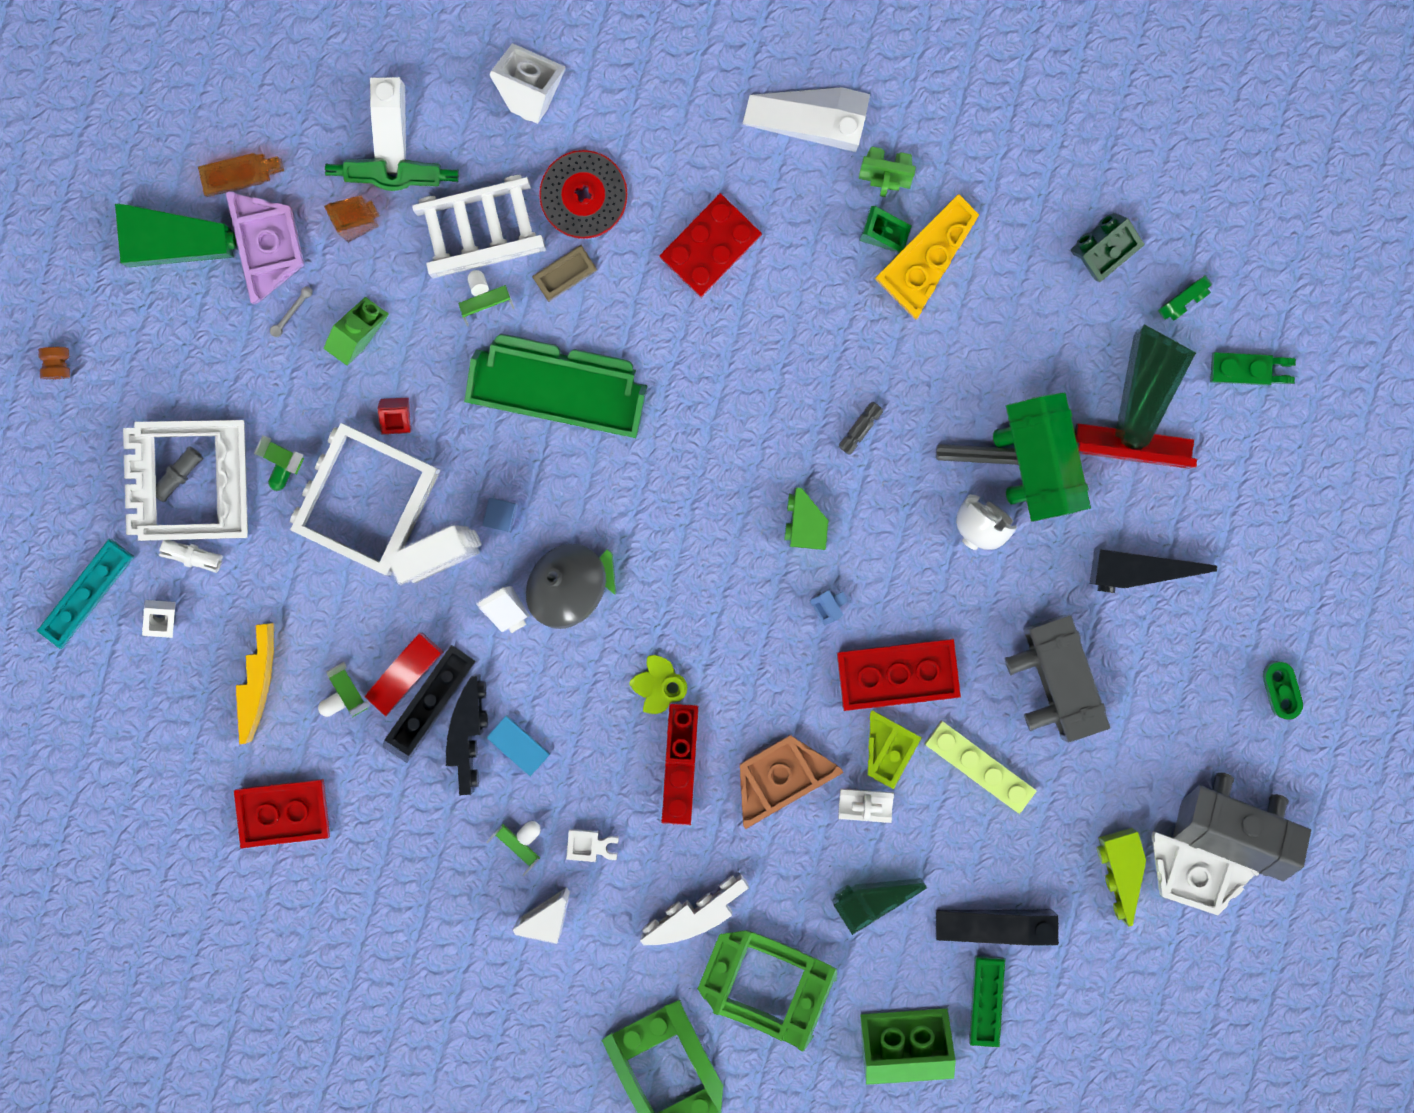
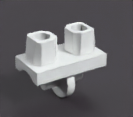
(865, 805)

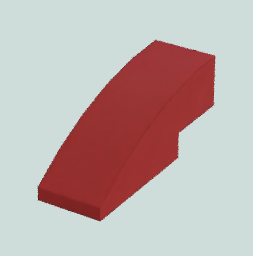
(403, 673)

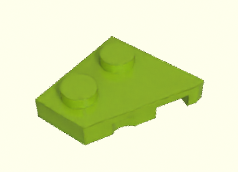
(889, 749)

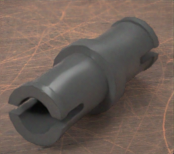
(177, 473)

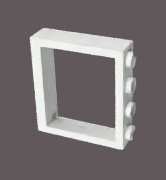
(408, 519)

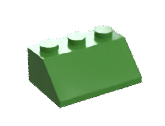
(907, 1046)

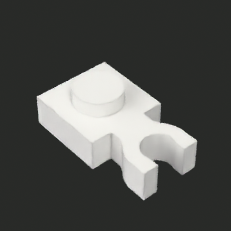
(585, 845)

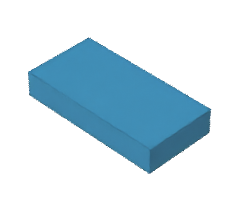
(518, 745)

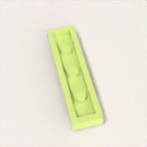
(980, 767)

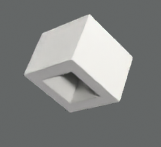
(158, 626)

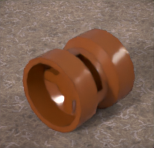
(54, 363)

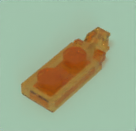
(238, 173)

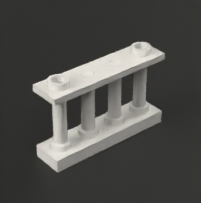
(471, 255)

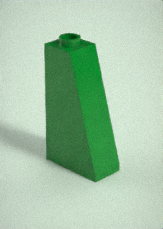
(166, 238)

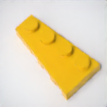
(920, 265)

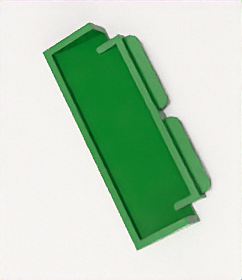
(547, 385)

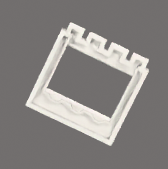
(229, 480)

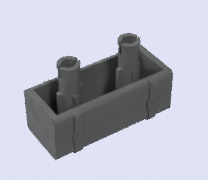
(1065, 679)
(1241, 831)

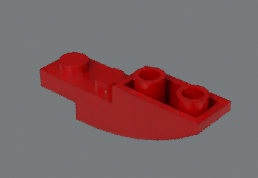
(680, 764)

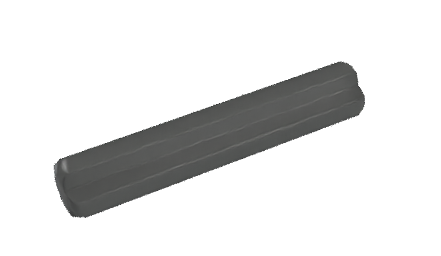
(976, 454)

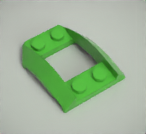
(806, 1002)
(651, 1032)

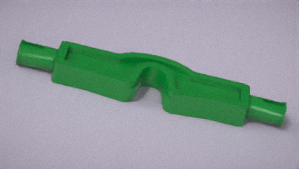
(375, 172)

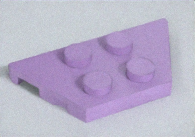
(265, 243)

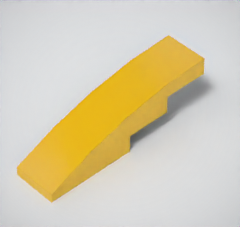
(253, 694)

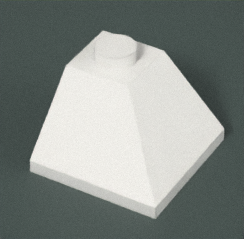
(526, 81)

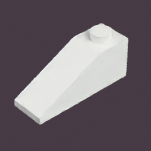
(388, 120)
(504, 609)

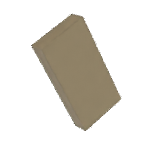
(564, 273)

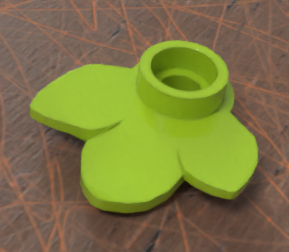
(654, 685)

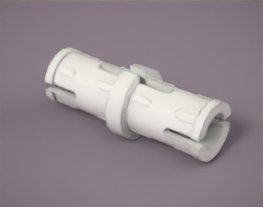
(190, 555)

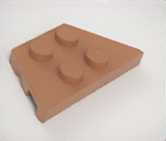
(780, 777)

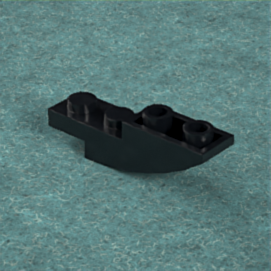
(466, 721)

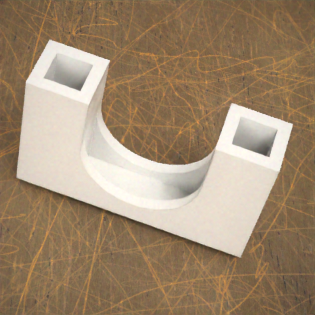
(434, 554)

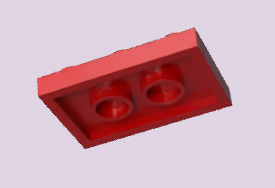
(710, 245)
(281, 813)

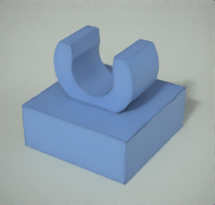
(828, 606)

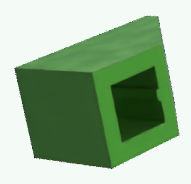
(355, 331)
(808, 523)

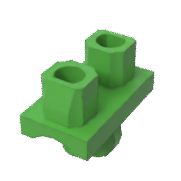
(887, 173)

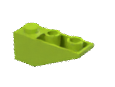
(1125, 867)

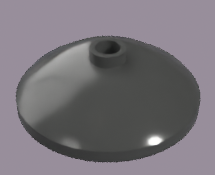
(573, 593)

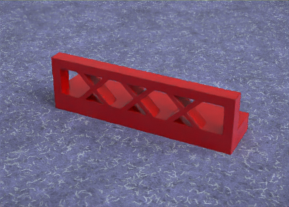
(1161, 451)

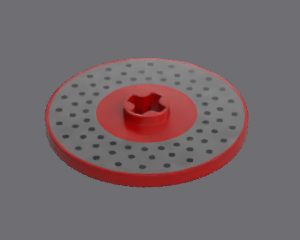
(604, 185)

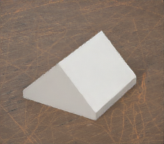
(545, 920)

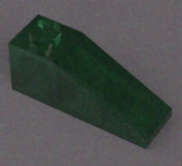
(870, 901)

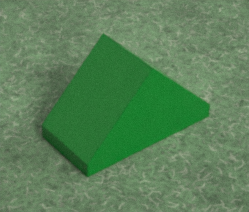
(885, 230)

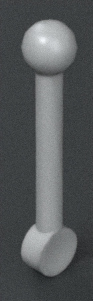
(276, 330)

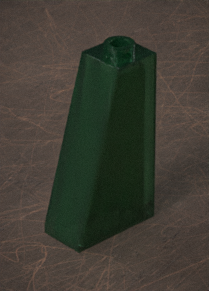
(1150, 384)

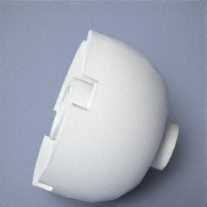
(983, 524)

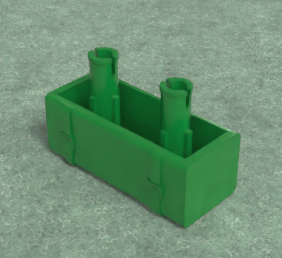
(1045, 456)

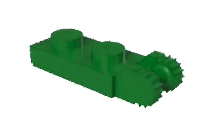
(1249, 369)

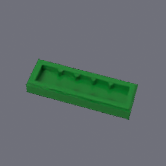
(987, 1001)

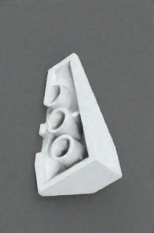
(817, 115)

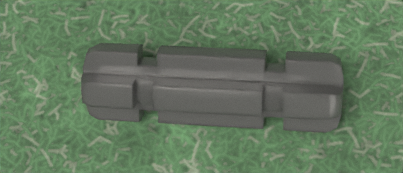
(860, 428)

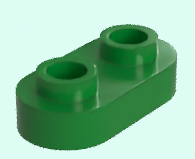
(1195, 291)
(1283, 689)

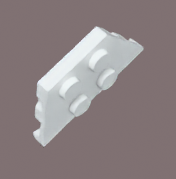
(1196, 875)

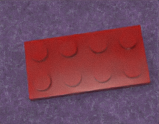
(898, 674)

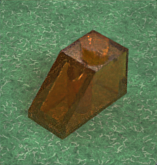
(353, 217)

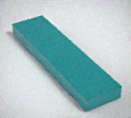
(85, 593)

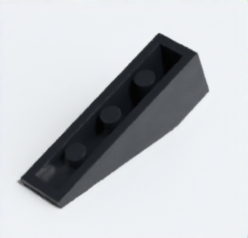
(1128, 570)
(428, 704)
(1010, 927)

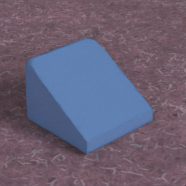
(500, 514)

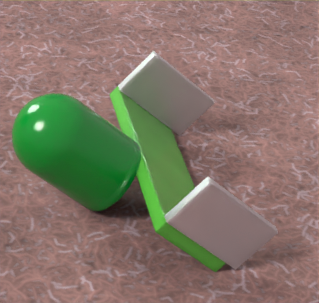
(285, 462)

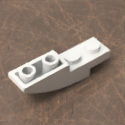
(686, 922)

